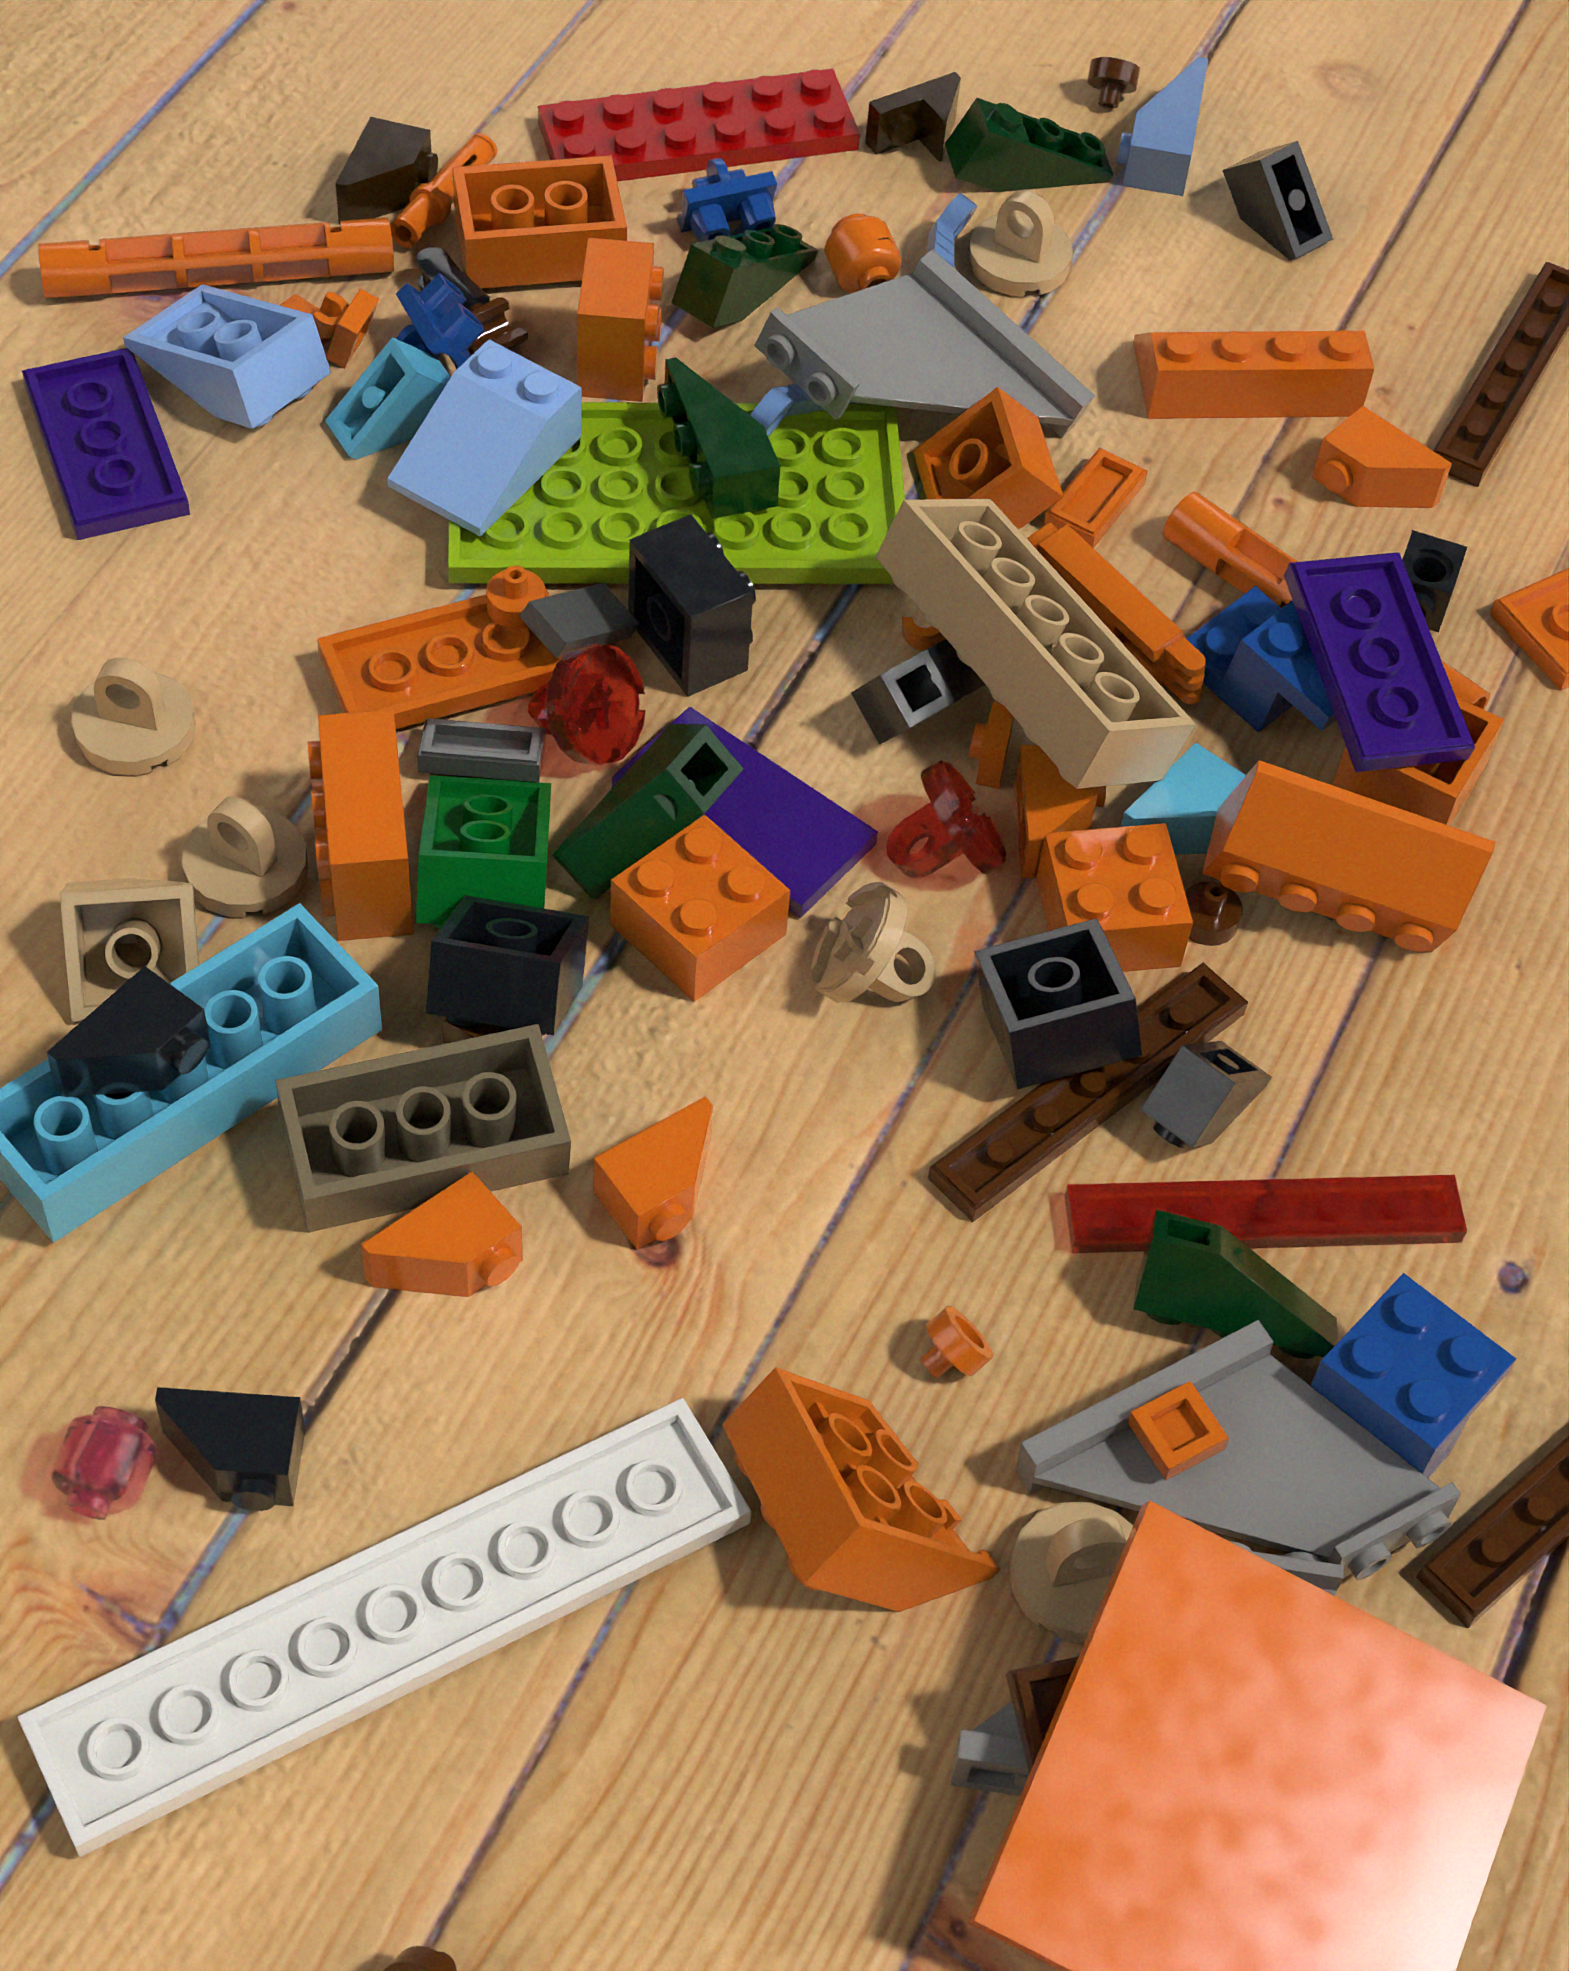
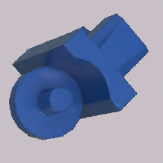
(727, 198)
(439, 320)

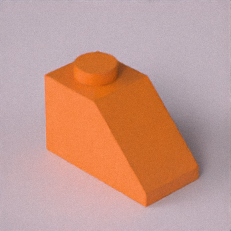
(1379, 465)
(1047, 805)
(656, 1175)
(447, 1244)

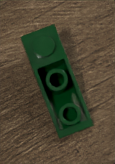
(1016, 152)
(739, 272)
(725, 445)
(648, 805)
(1216, 1282)

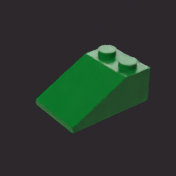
(482, 843)

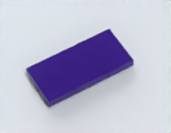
(105, 443)
(1378, 662)
(782, 821)

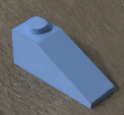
(1164, 134)

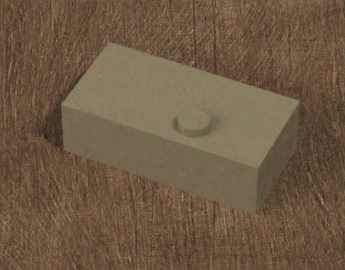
(416, 1121)

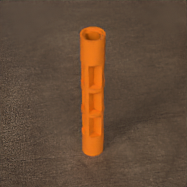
(215, 258)
(1250, 561)

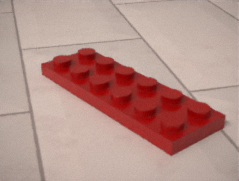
(687, 126)

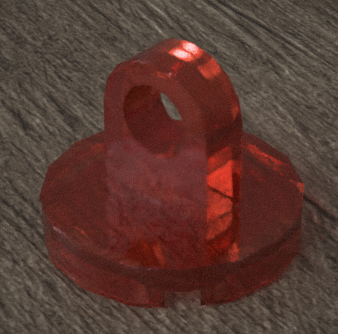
(592, 704)
(949, 824)

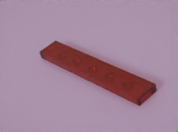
(1272, 1211)

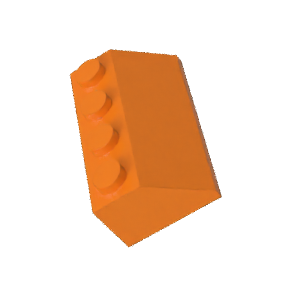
(1253, 373)
(1345, 857)

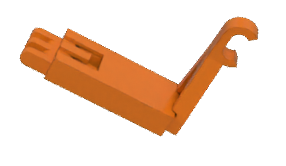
(1118, 604)

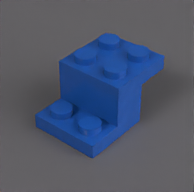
(1262, 662)
(1412, 1373)

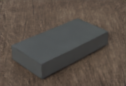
(579, 619)
(481, 750)

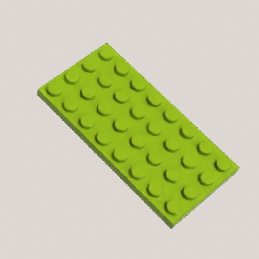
(626, 479)

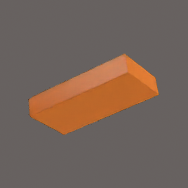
(1097, 496)

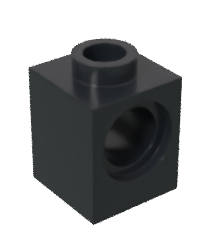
(1433, 572)

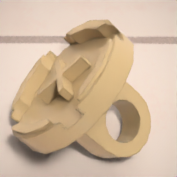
(1022, 248)
(132, 719)
(244, 859)
(863, 947)
(1066, 1565)

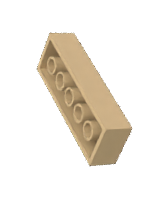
(1034, 642)

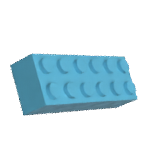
(272, 1010)

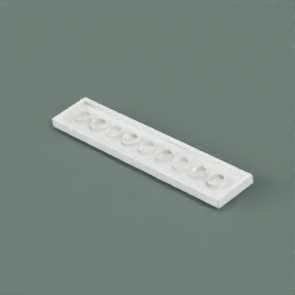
(379, 1625)

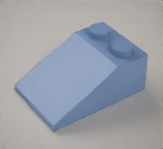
(233, 353)
(488, 438)

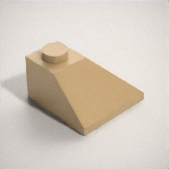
(121, 928)

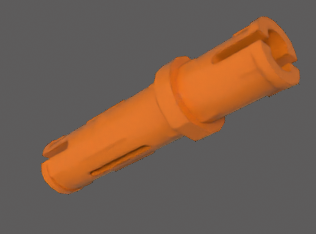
(432, 201)

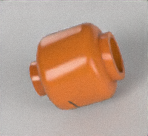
(862, 252)

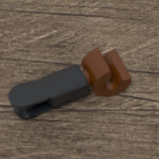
(490, 313)

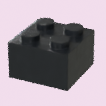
(690, 604)
(506, 965)
(1058, 1003)

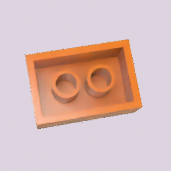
(534, 218)
(365, 825)

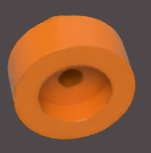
(510, 593)
(956, 1344)

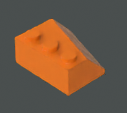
(846, 1497)

